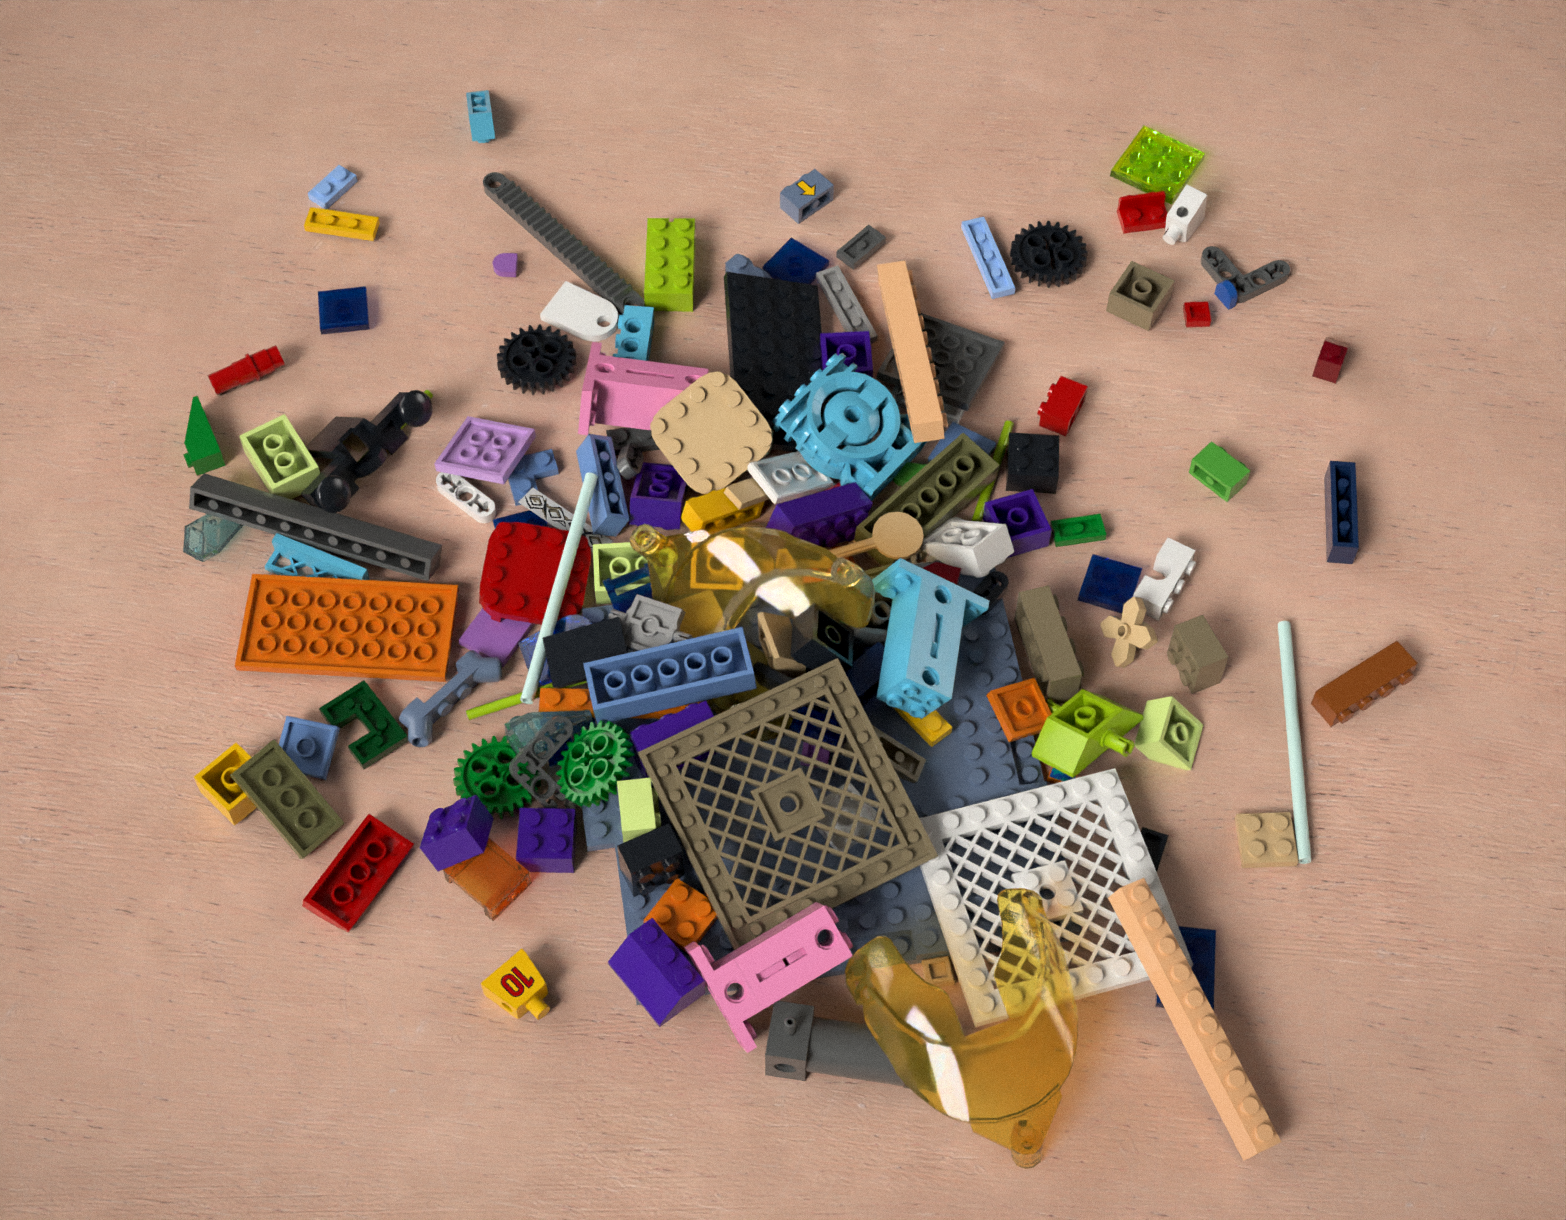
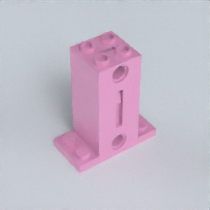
(629, 390)
(771, 966)

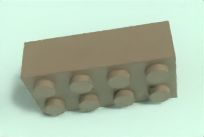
(1048, 644)

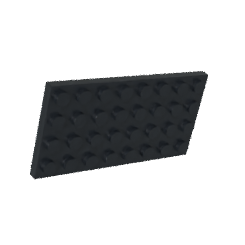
(772, 341)

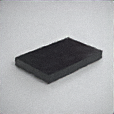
(581, 645)

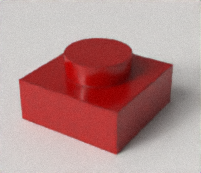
(1196, 314)

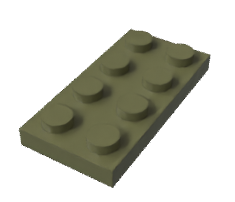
(287, 799)

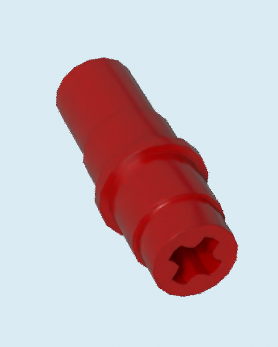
(246, 369)

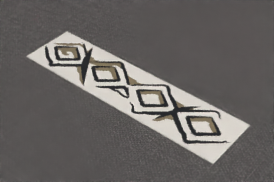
(558, 516)

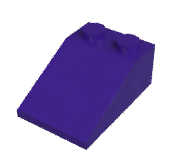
(658, 497)

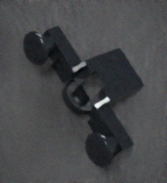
(336, 483)

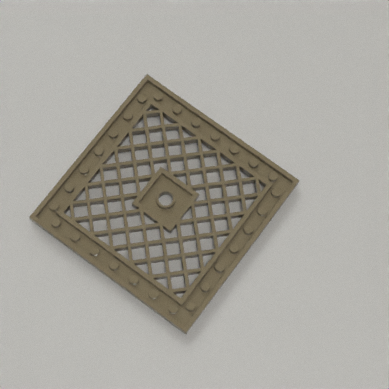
(828, 681)

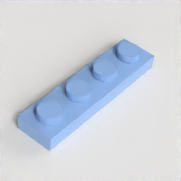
(988, 257)

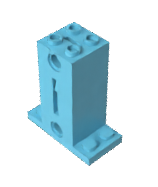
(922, 636)

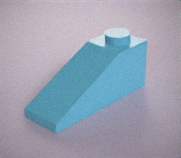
(480, 116)

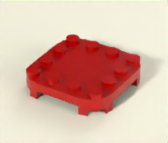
(522, 572)

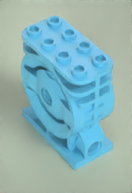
(869, 406)

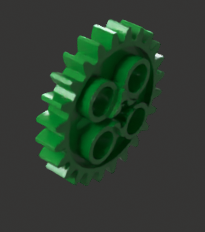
(489, 757)
(595, 763)

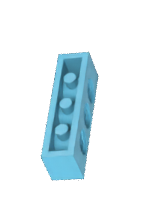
(636, 333)

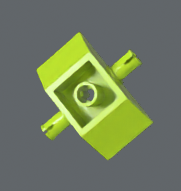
(1083, 731)

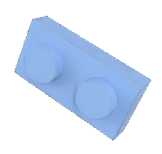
(332, 187)

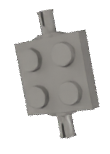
(651, 623)

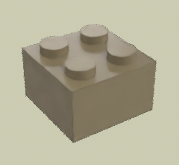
(1140, 295)
(1197, 654)

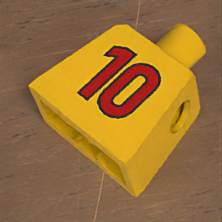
(517, 987)

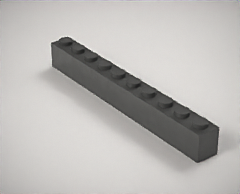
(315, 526)

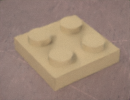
(1266, 840)

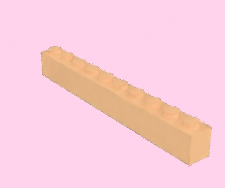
(911, 352)
(1194, 1019)

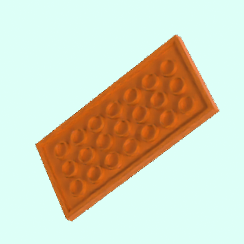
(347, 627)

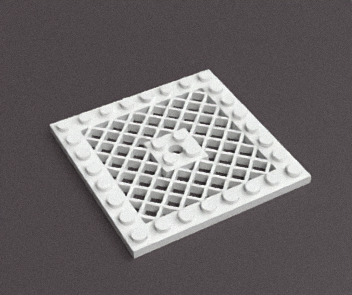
(1030, 806)

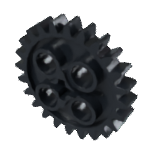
(1034, 260)
(536, 359)

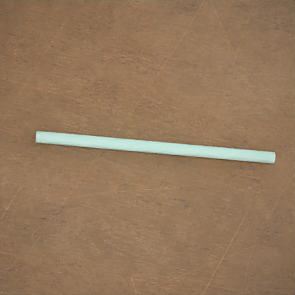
(559, 587)
(1294, 743)

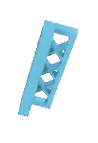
(312, 558)

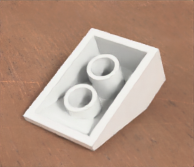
(969, 545)

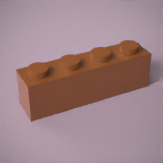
(1364, 684)

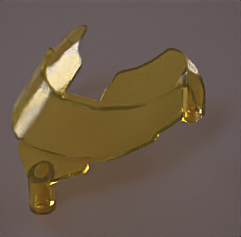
(724, 573)
(999, 1077)

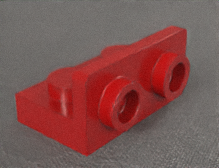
(1142, 212)

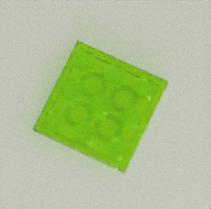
(1157, 164)

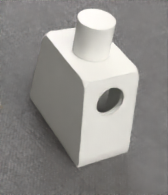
(1185, 215)

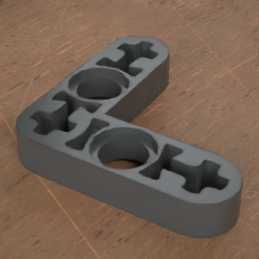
(1244, 282)
(536, 762)

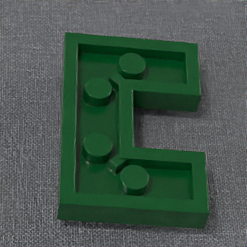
(384, 731)

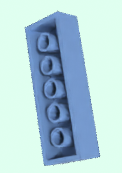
(670, 675)

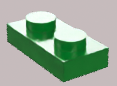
(1078, 530)

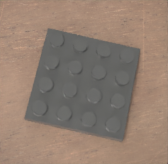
(960, 361)

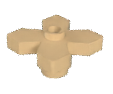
(1129, 632)

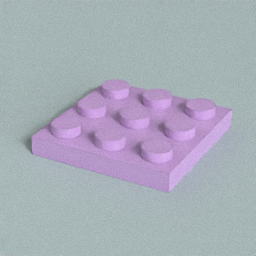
(485, 450)

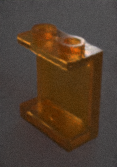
(490, 879)

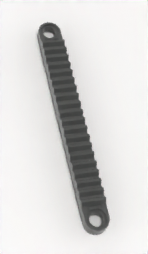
(561, 242)

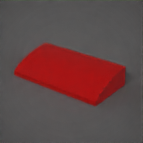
(357, 874)

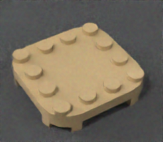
(711, 432)

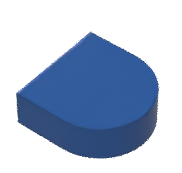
(1226, 294)

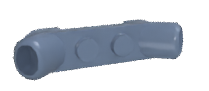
(421, 716)

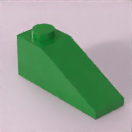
(200, 442)

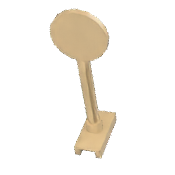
(893, 535)

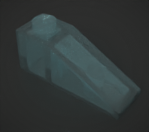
(208, 536)
(523, 728)

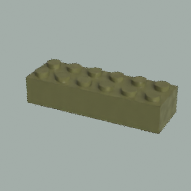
(937, 490)

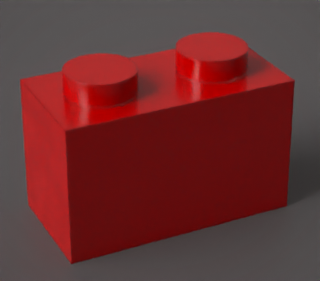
(1062, 406)

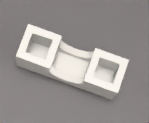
(1174, 563)

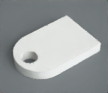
(580, 313)

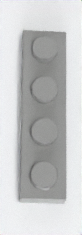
(844, 302)

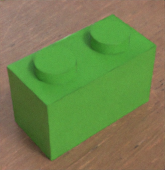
(1219, 471)

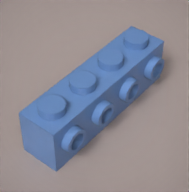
(608, 504)

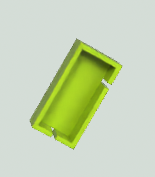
(670, 264)

